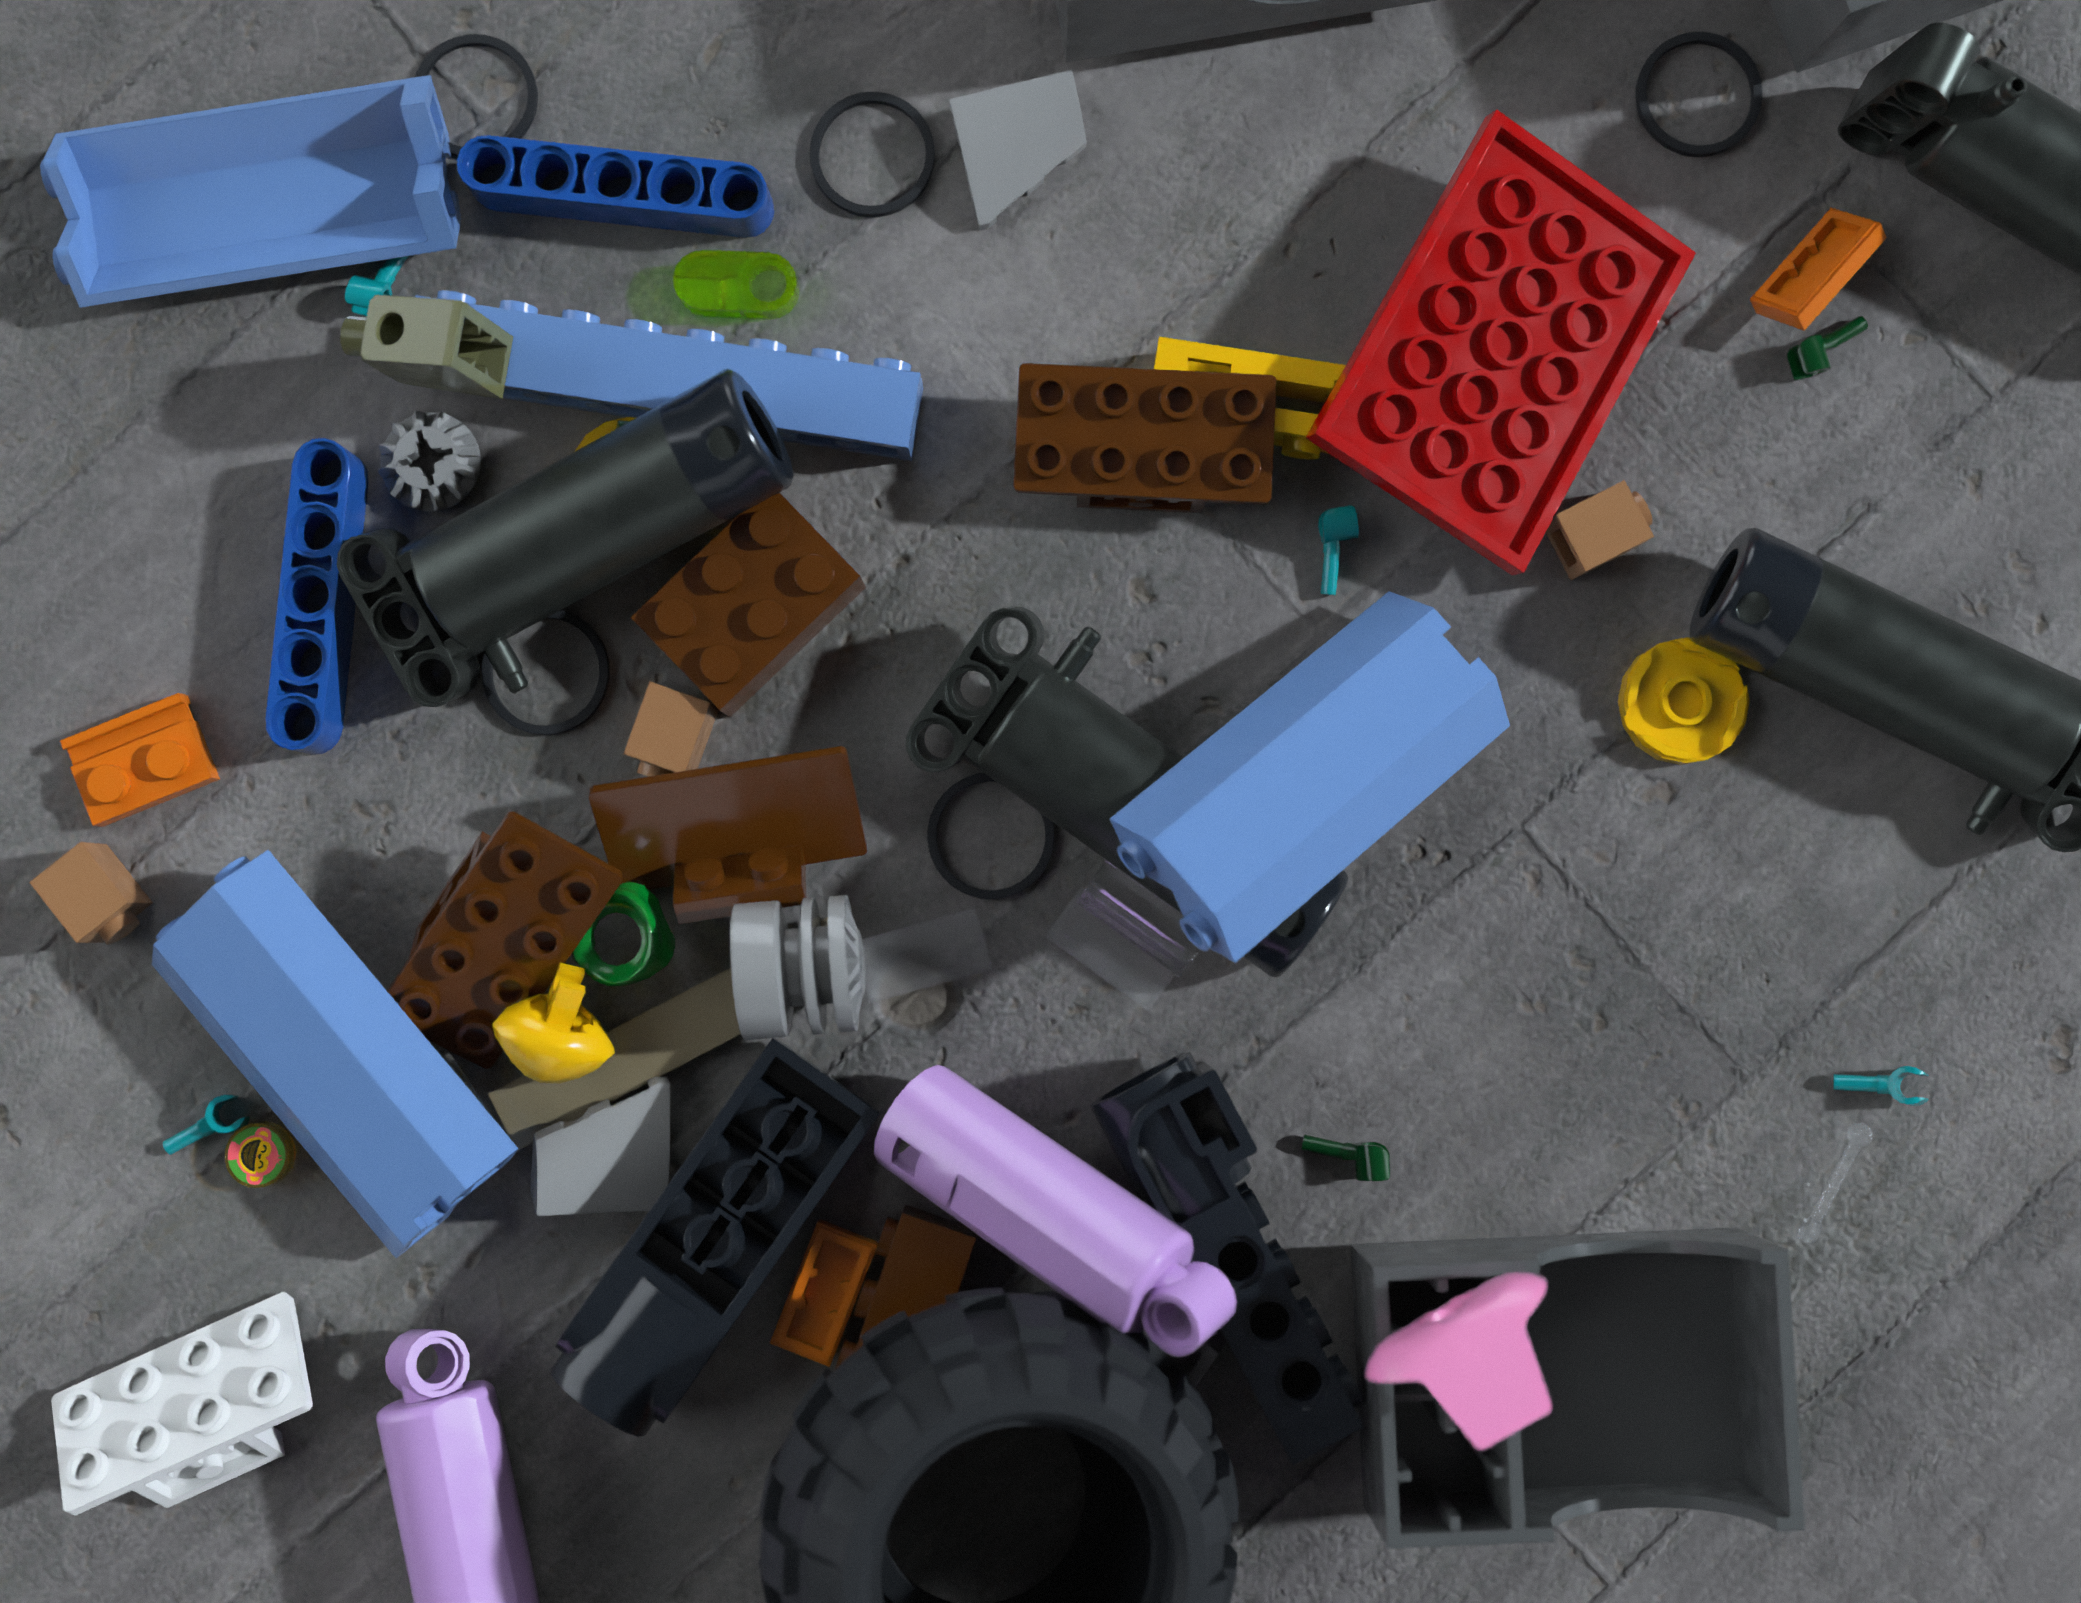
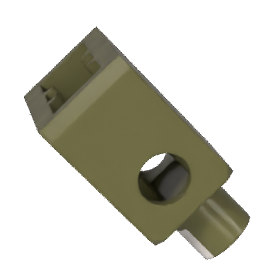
(431, 344)

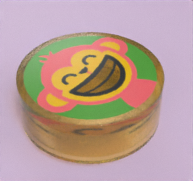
(260, 1154)

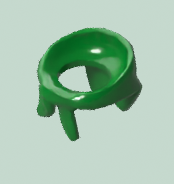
(656, 943)

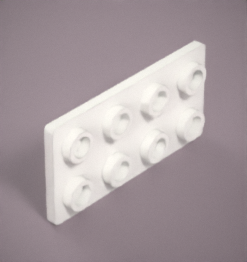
(184, 1411)

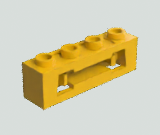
(1294, 379)

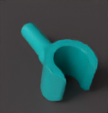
(362, 290)
(1335, 526)
(1881, 1084)
(205, 1126)

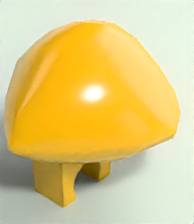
(552, 1033)

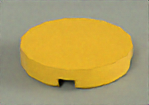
(1682, 702)

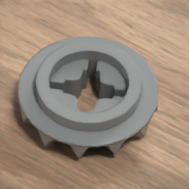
(453, 475)

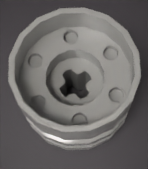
(795, 967)

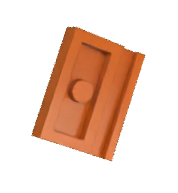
(140, 760)

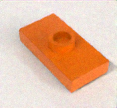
(1818, 268)
(824, 1292)

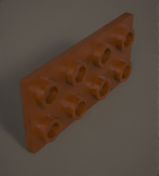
(1144, 436)
(732, 829)
(499, 933)

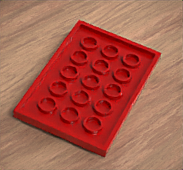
(1502, 344)

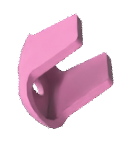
(1474, 1358)

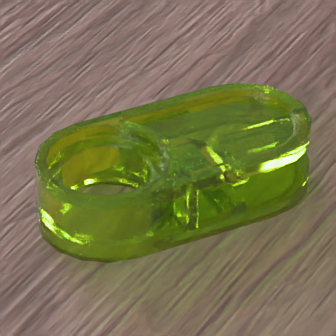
(721, 283)

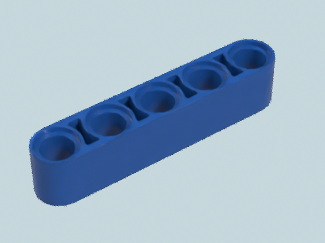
(592, 170)
(301, 571)

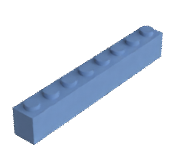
(637, 367)

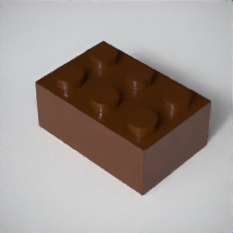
(749, 602)

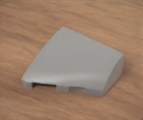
(1016, 138)
(606, 1158)

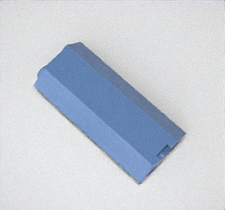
(252, 191)
(1311, 774)
(330, 1051)

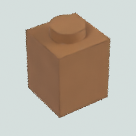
(1600, 529)
(670, 731)
(92, 894)

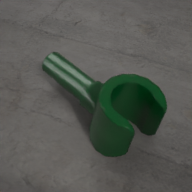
(1810, 355)
(1370, 1158)

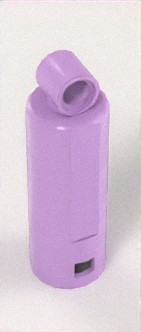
(1052, 1212)
(452, 1479)

